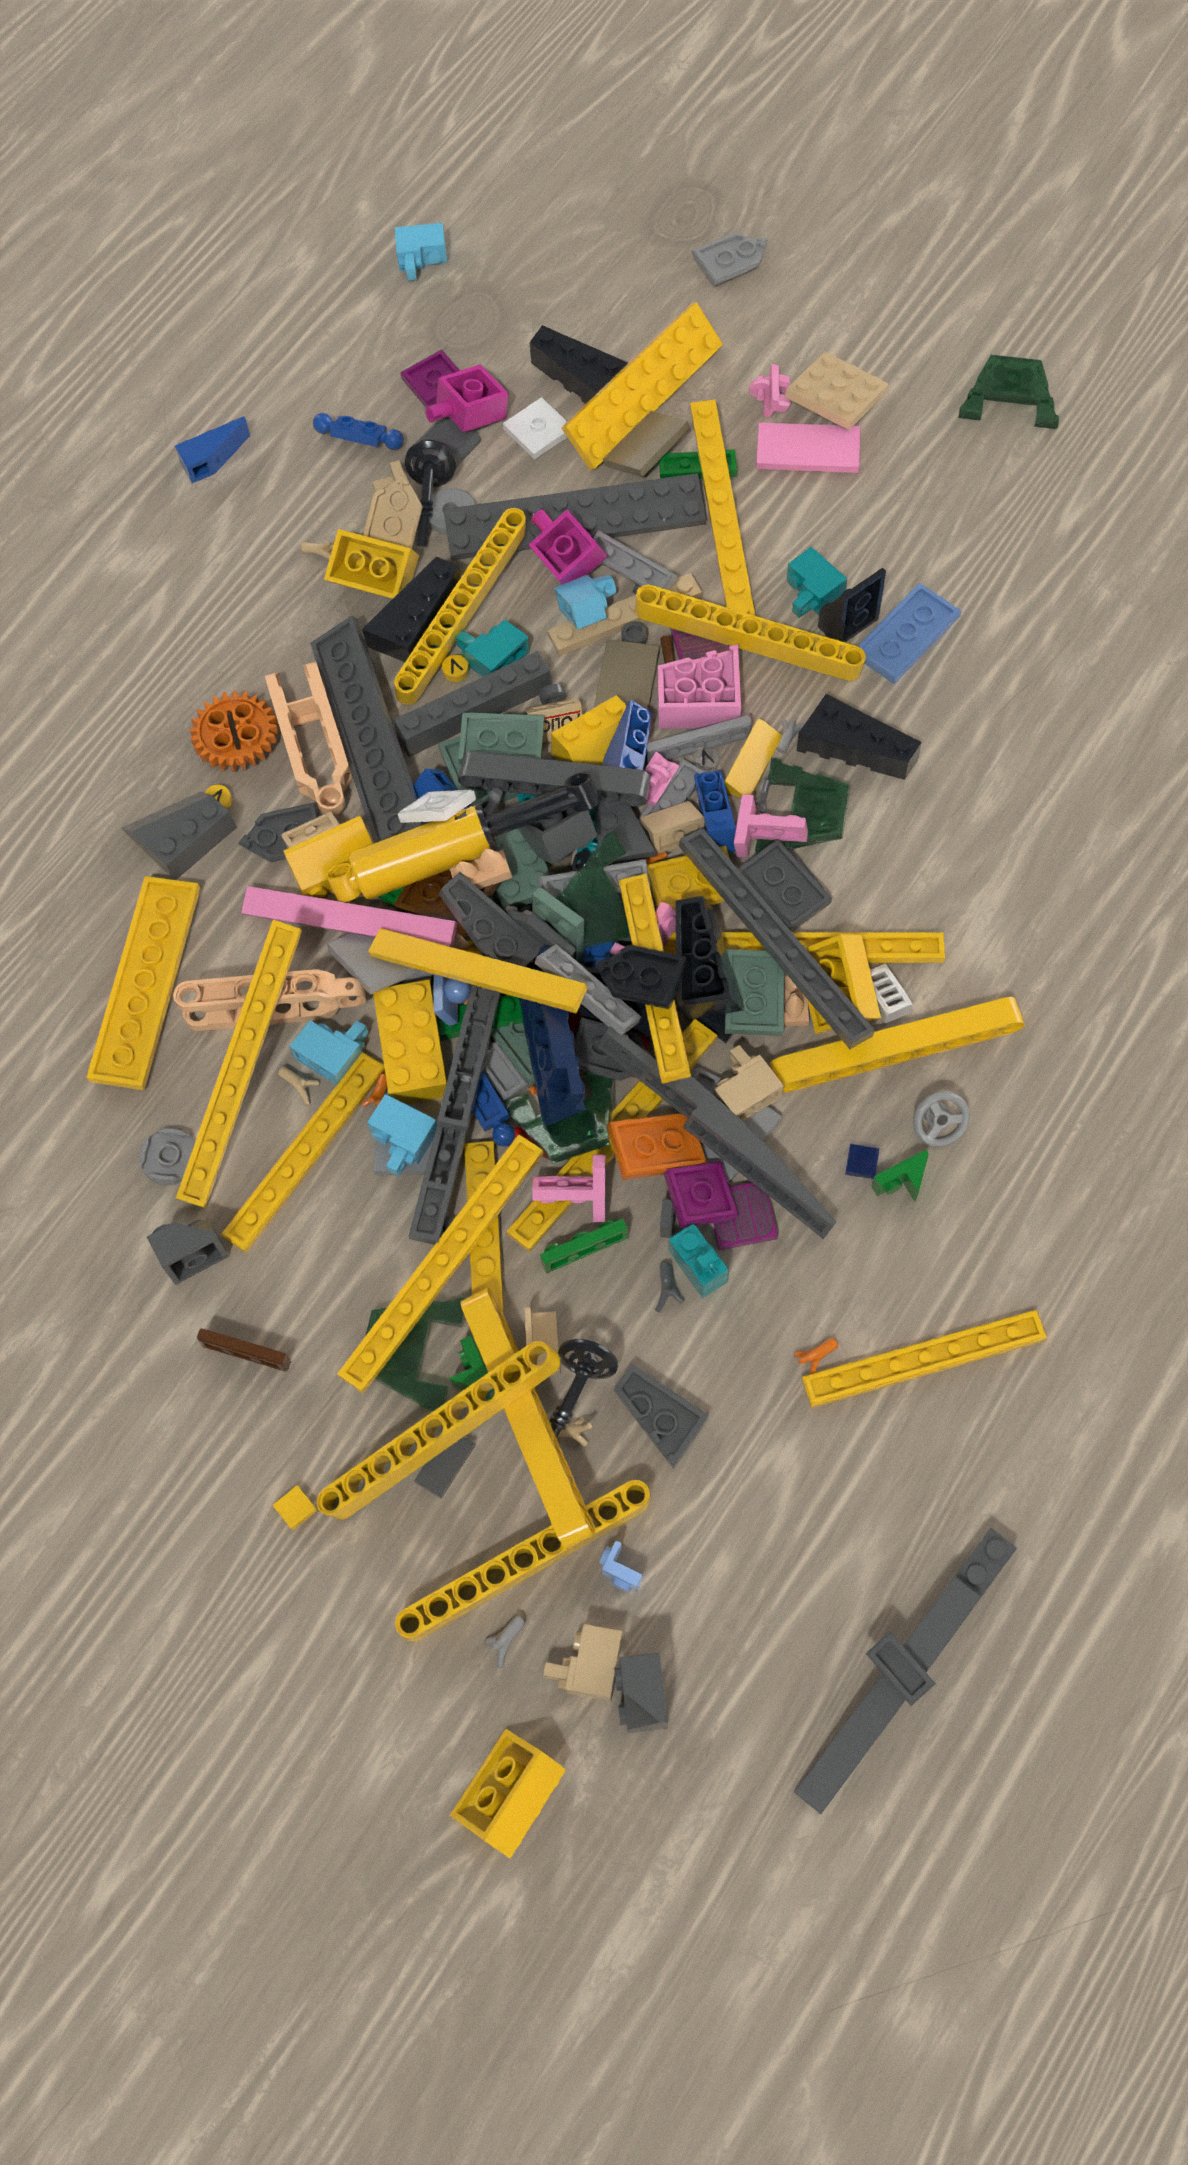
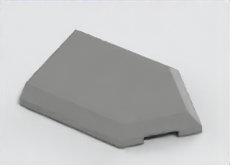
(729, 256)

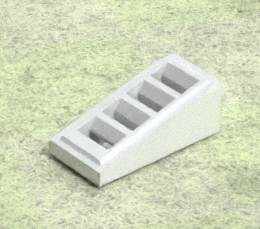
(897, 1010)

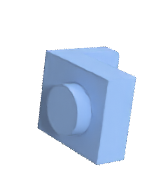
(621, 1576)

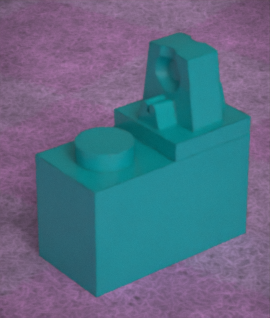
(815, 580)
(496, 650)
(698, 1260)

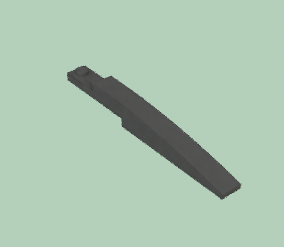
(455, 1115)
(722, 1133)
(924, 1646)

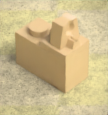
(751, 1087)
(593, 1669)

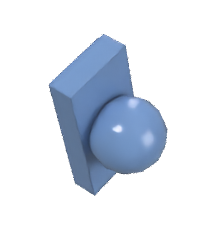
(447, 996)

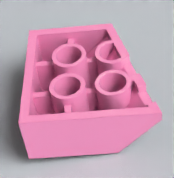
(699, 690)

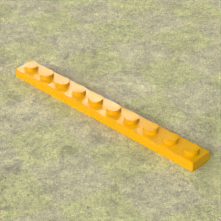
(721, 506)
(879, 946)
(238, 1064)
(639, 1103)
(440, 1264)

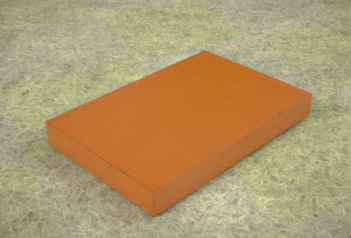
(653, 1144)

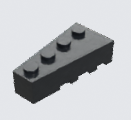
(573, 363)
(412, 610)
(708, 979)

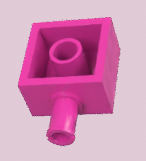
(469, 399)
(565, 546)

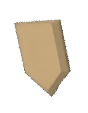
(394, 513)

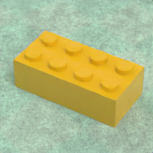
(410, 1042)

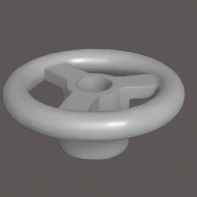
(932, 1109)

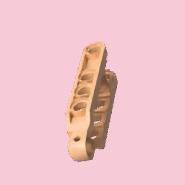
(301, 712)
(224, 1001)

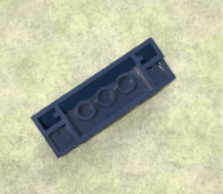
(552, 1058)

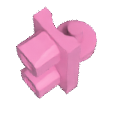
(768, 390)
(661, 773)

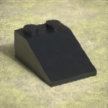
(854, 609)

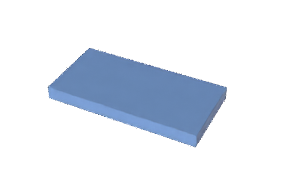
(908, 632)

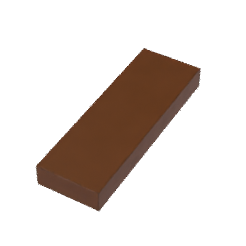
(243, 1350)

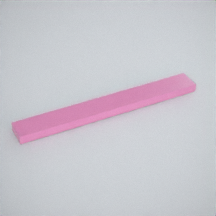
(344, 916)

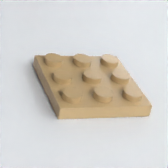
(836, 390)

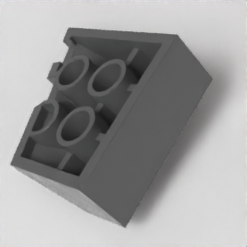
(182, 832)

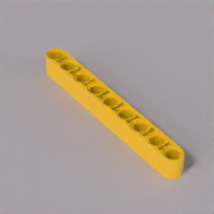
(680, 613)
(460, 616)
(899, 1044)
(530, 1425)
(423, 1431)
(514, 1574)

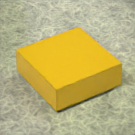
(295, 1508)

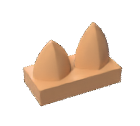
(486, 870)
(795, 1005)

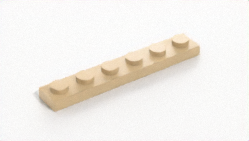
(569, 638)

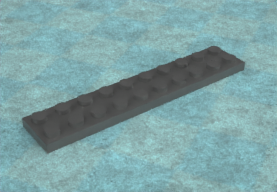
(610, 509)
(365, 728)

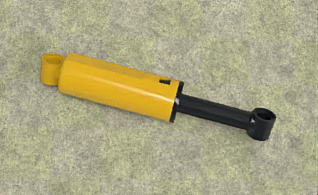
(444, 844)

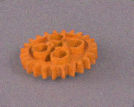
(258, 723)

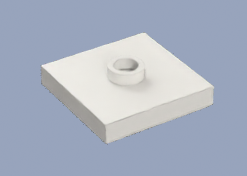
(536, 428)
(436, 806)

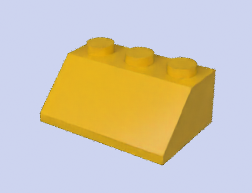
(370, 564)
(589, 735)
(314, 857)
(847, 965)
(508, 1793)

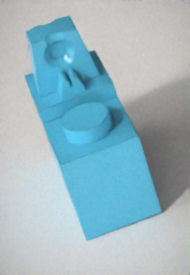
(419, 246)
(584, 599)
(329, 1051)
(404, 1129)

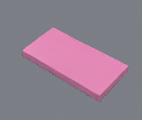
(808, 447)

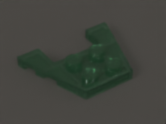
(1012, 381)
(816, 799)
(594, 897)
(571, 1135)
(404, 1366)

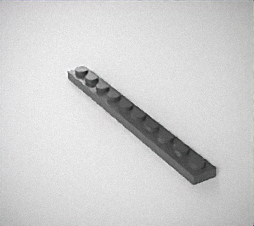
(777, 939)

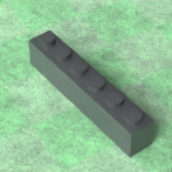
(489, 694)

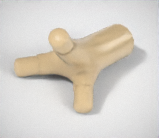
(320, 549)
(298, 1082)
(573, 1431)

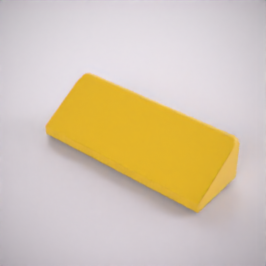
(752, 760)

